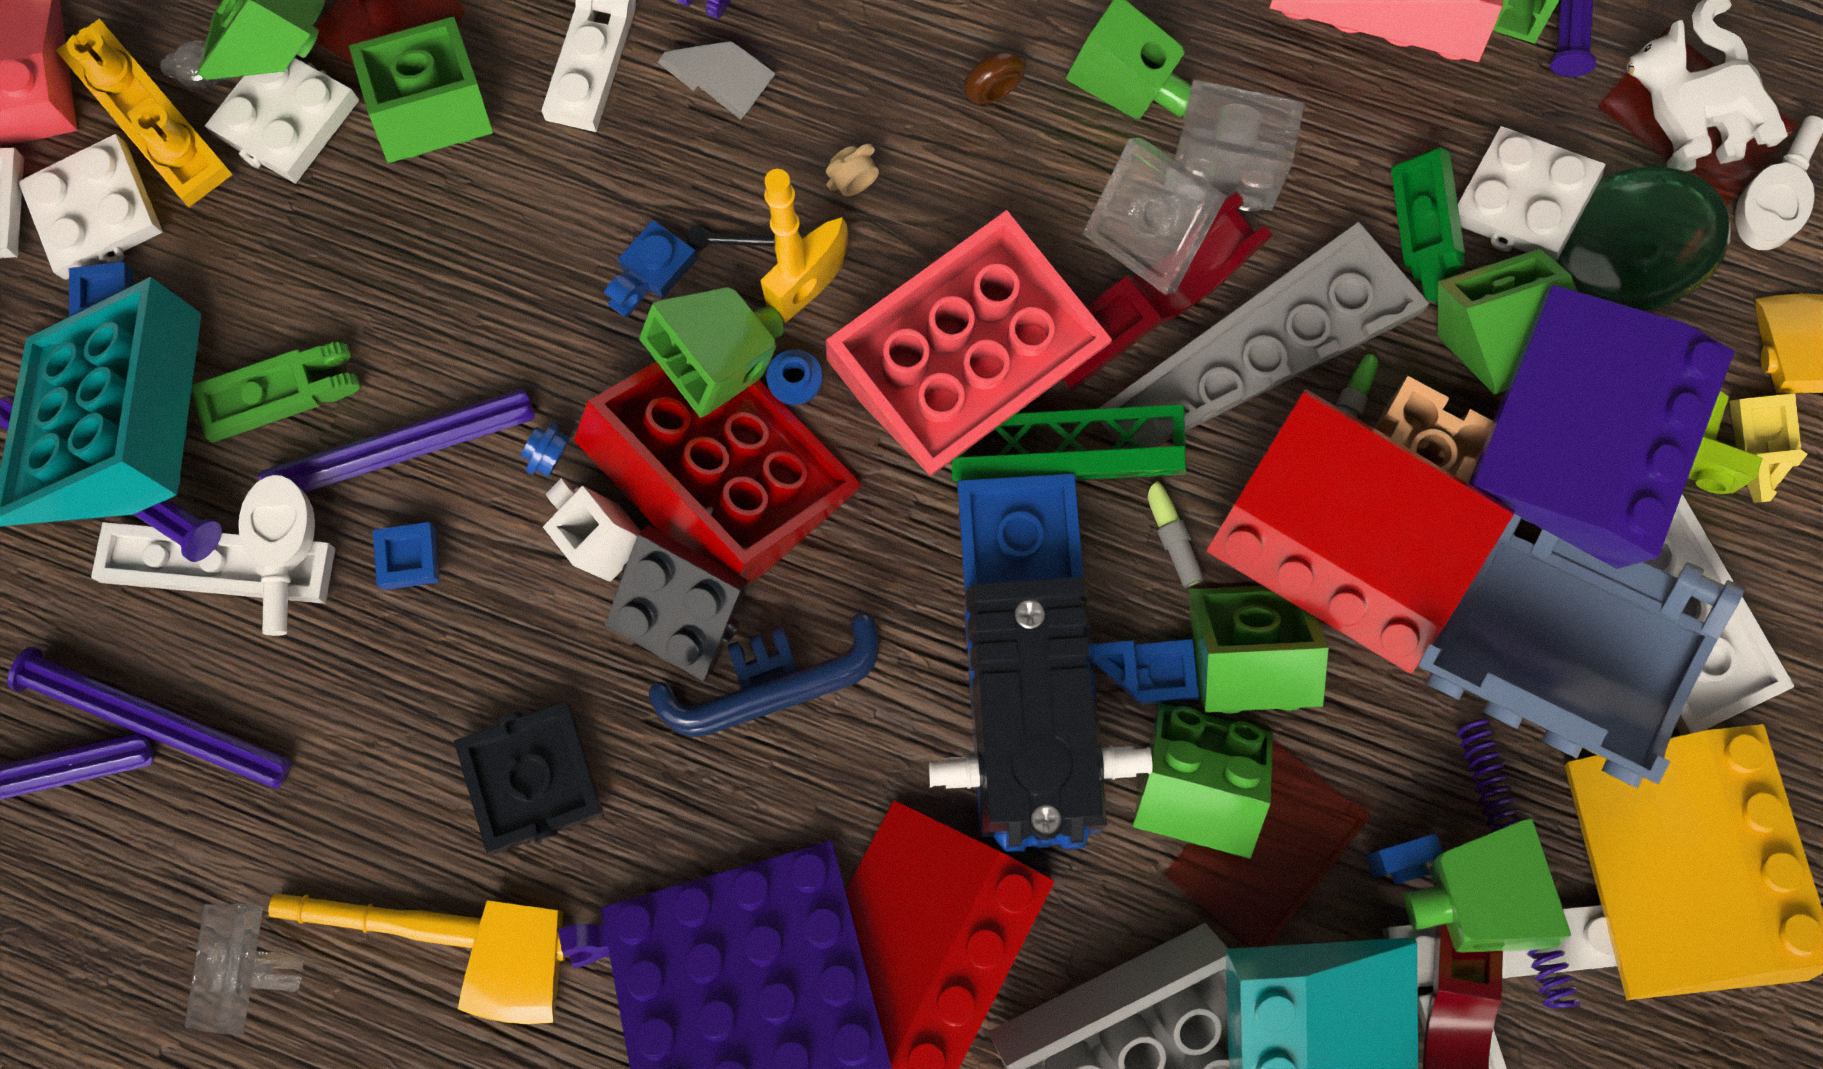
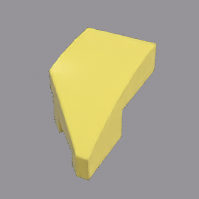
(1771, 431)

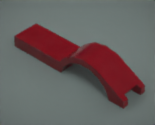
(1137, 307)
(1462, 1006)

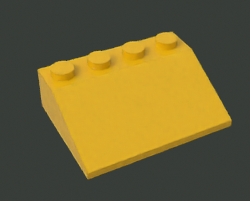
(1702, 869)

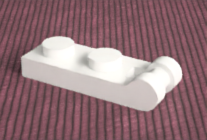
(588, 63)

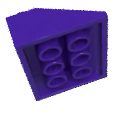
(1602, 424)

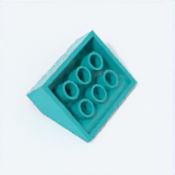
(101, 410)
(1323, 1005)

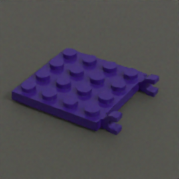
(741, 970)

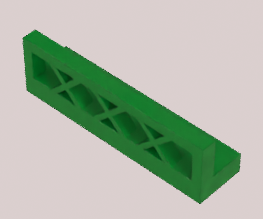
(1082, 463)

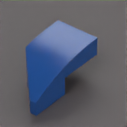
(1151, 670)

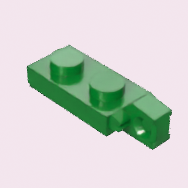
(1428, 218)

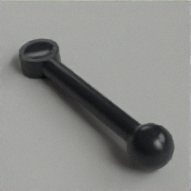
(699, 238)

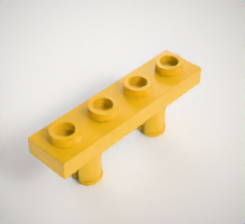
(144, 112)

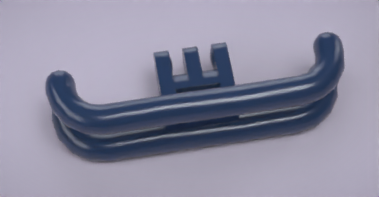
(769, 682)

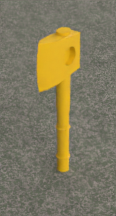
(802, 264)
(1792, 341)
(512, 956)

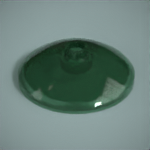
(1653, 216)

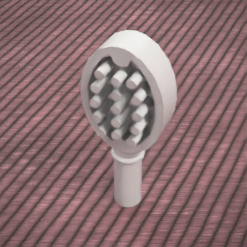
(1781, 195)
(277, 535)

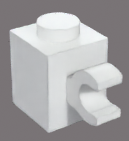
(591, 530)

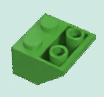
(1491, 312)
(1206, 780)

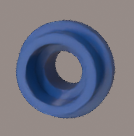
(797, 392)
(544, 449)

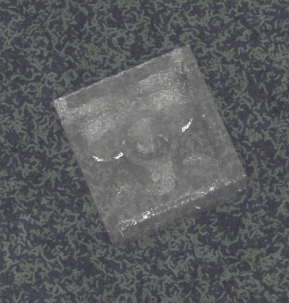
(1239, 141)

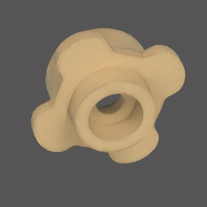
(852, 170)

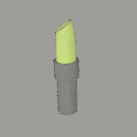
(1174, 536)

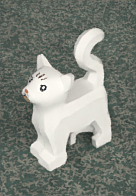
(1721, 96)

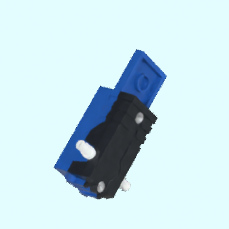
(1031, 670)

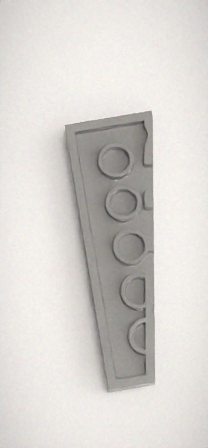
(1296, 323)

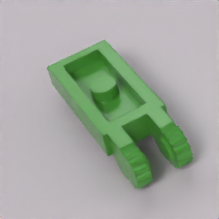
(271, 390)

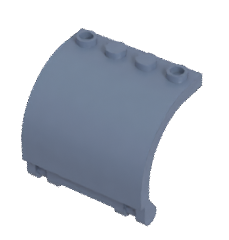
(1581, 648)

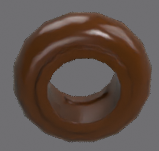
(994, 77)

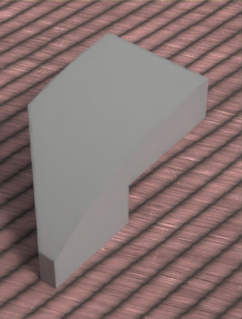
(722, 72)

